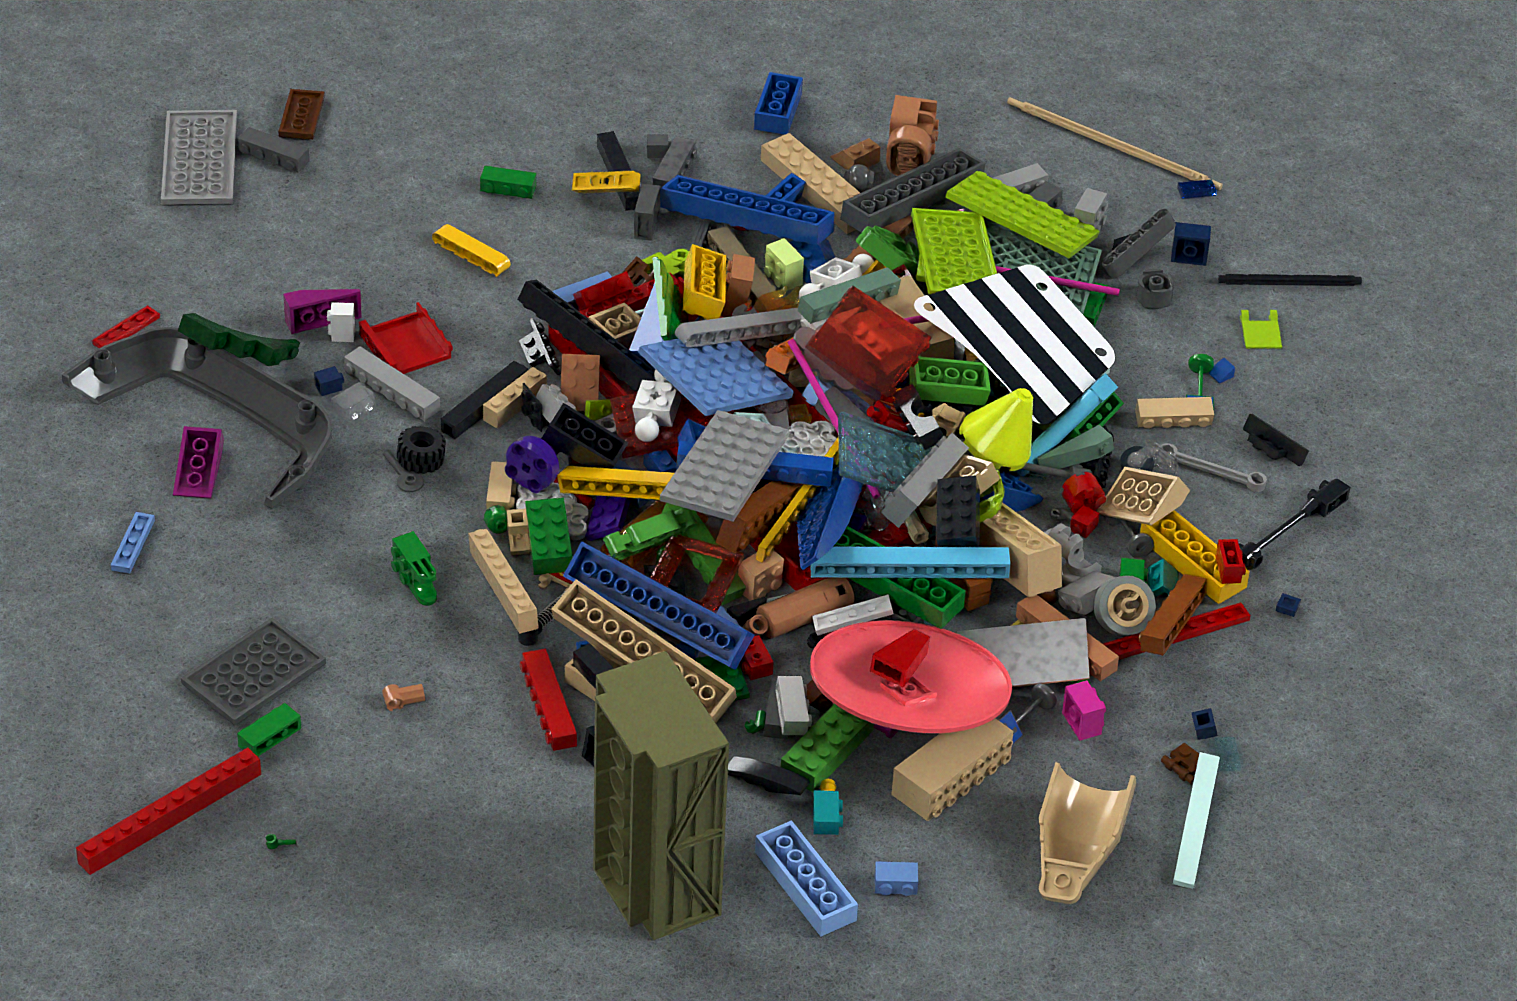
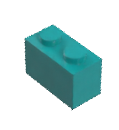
(826, 812)

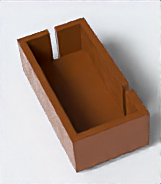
(977, 589)

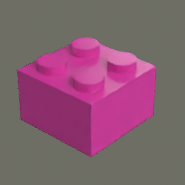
(1083, 710)

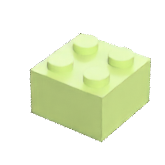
(784, 264)

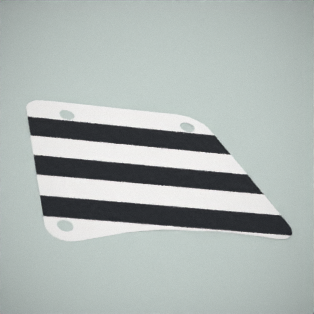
(1024, 335)

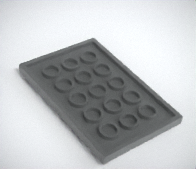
(253, 671)

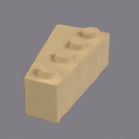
(965, 466)

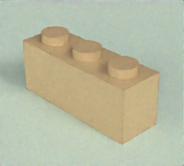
(500, 487)

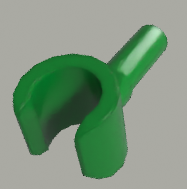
(273, 842)

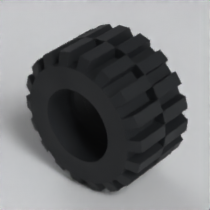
(421, 449)

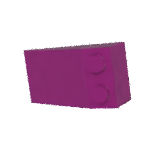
(309, 308)
(198, 462)

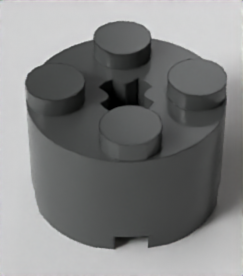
(1155, 289)

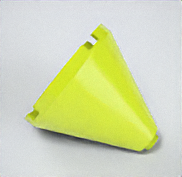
(1001, 430)

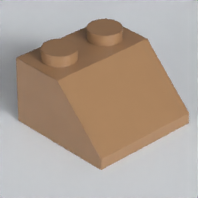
(863, 153)

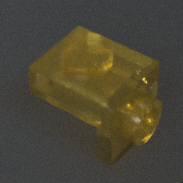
(799, 413)

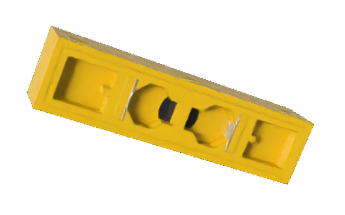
(606, 182)

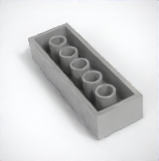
(923, 479)

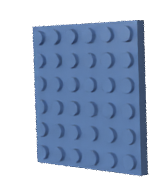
(716, 375)

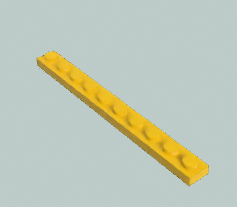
(792, 512)

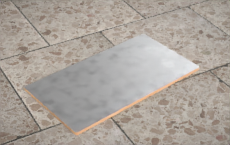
(1038, 650)

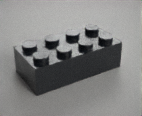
(583, 439)
(958, 512)

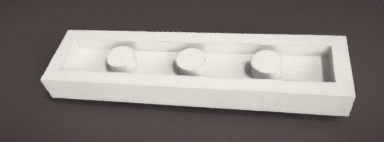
(852, 614)

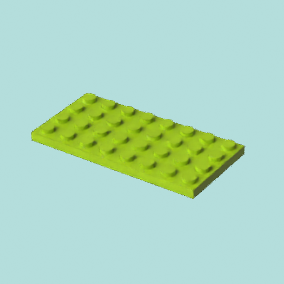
(1023, 214)
(952, 247)

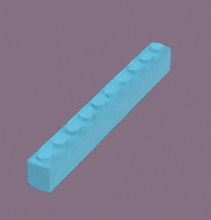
(913, 562)

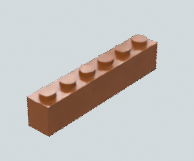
(1173, 614)

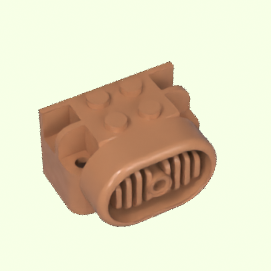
(911, 134)

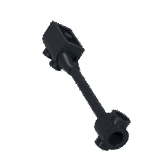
(1323, 502)

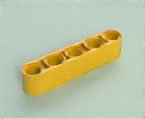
(471, 249)

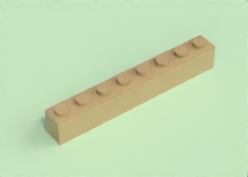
(503, 581)

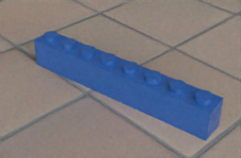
(786, 467)

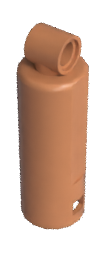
(799, 606)

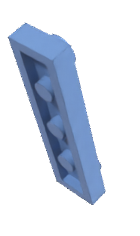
(132, 542)

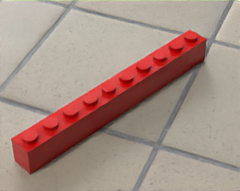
(168, 811)

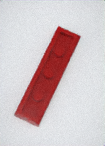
(127, 327)

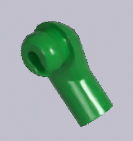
(759, 724)

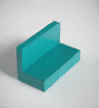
(1162, 577)

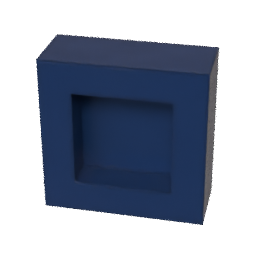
(1288, 605)

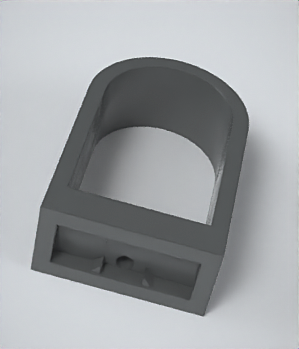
(646, 211)

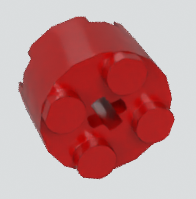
(1083, 491)

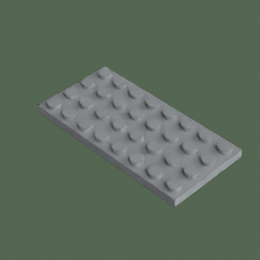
(199, 157)
(724, 465)

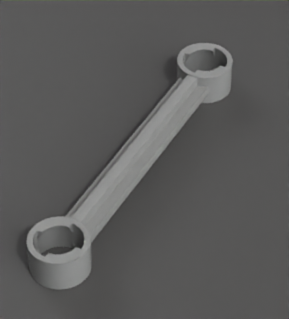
(1219, 470)

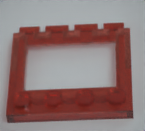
(723, 576)

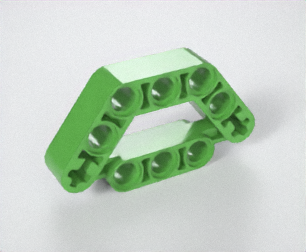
(889, 249)
(649, 533)

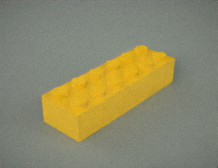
(704, 283)
(1191, 553)

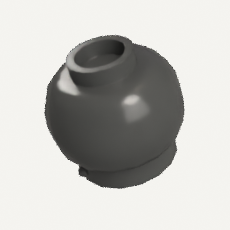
(859, 177)

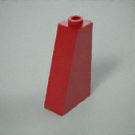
(901, 657)

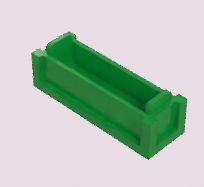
(1094, 305)

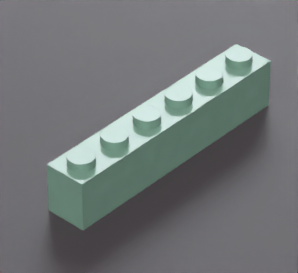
(822, 303)

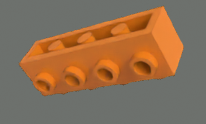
(782, 358)

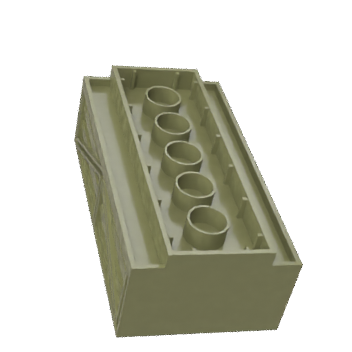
(658, 797)

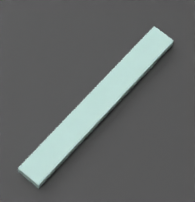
(1196, 820)

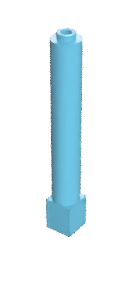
(1067, 421)

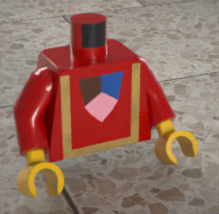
(885, 414)

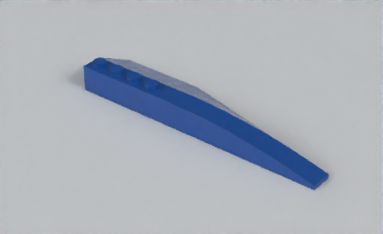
(826, 517)

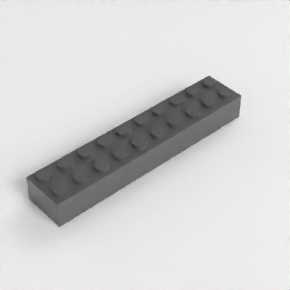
(910, 190)

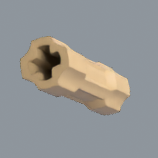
(916, 528)

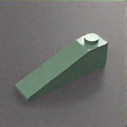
(1080, 449)

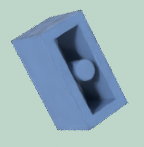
(896, 878)

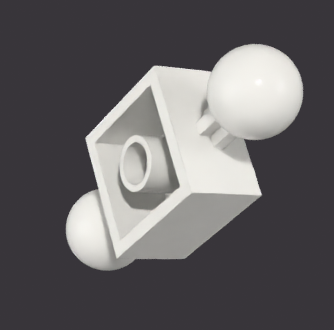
(836, 272)
(654, 406)

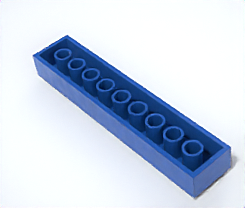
(747, 210)
(659, 605)

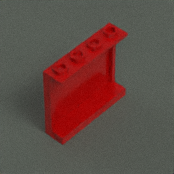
(407, 341)

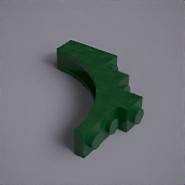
(243, 345)

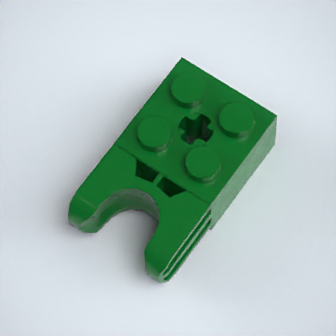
(414, 567)

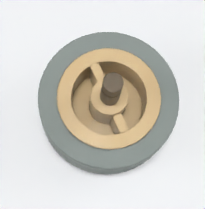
(1124, 605)

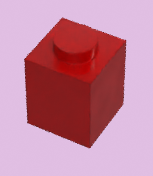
(1084, 521)

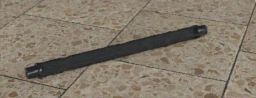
(1281, 279)

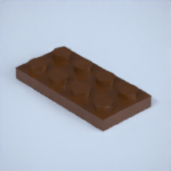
(301, 114)

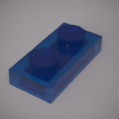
(1196, 189)

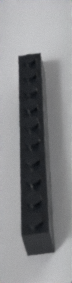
(585, 334)

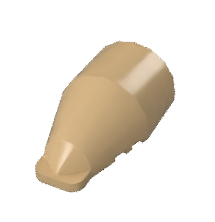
(1078, 833)

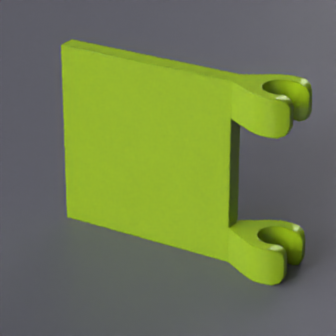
(1261, 333)

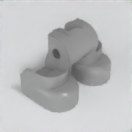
(1072, 551)

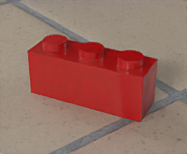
(603, 290)

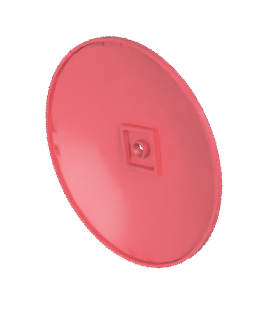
(949, 692)

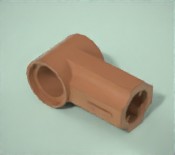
(398, 697)

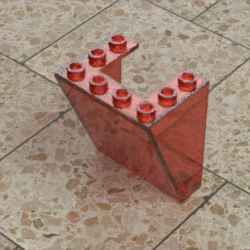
(868, 344)

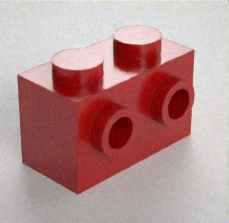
(1230, 561)
(757, 660)

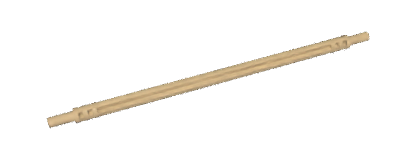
(1110, 141)

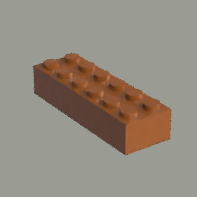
(757, 515)

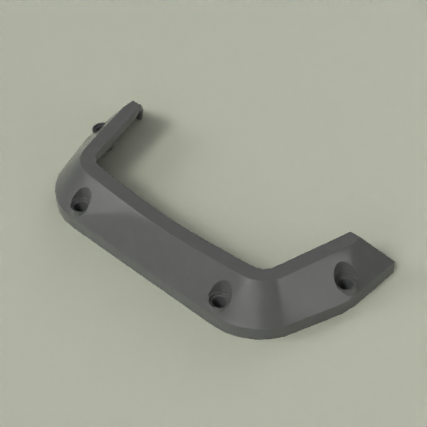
(223, 377)

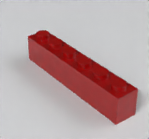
(549, 700)

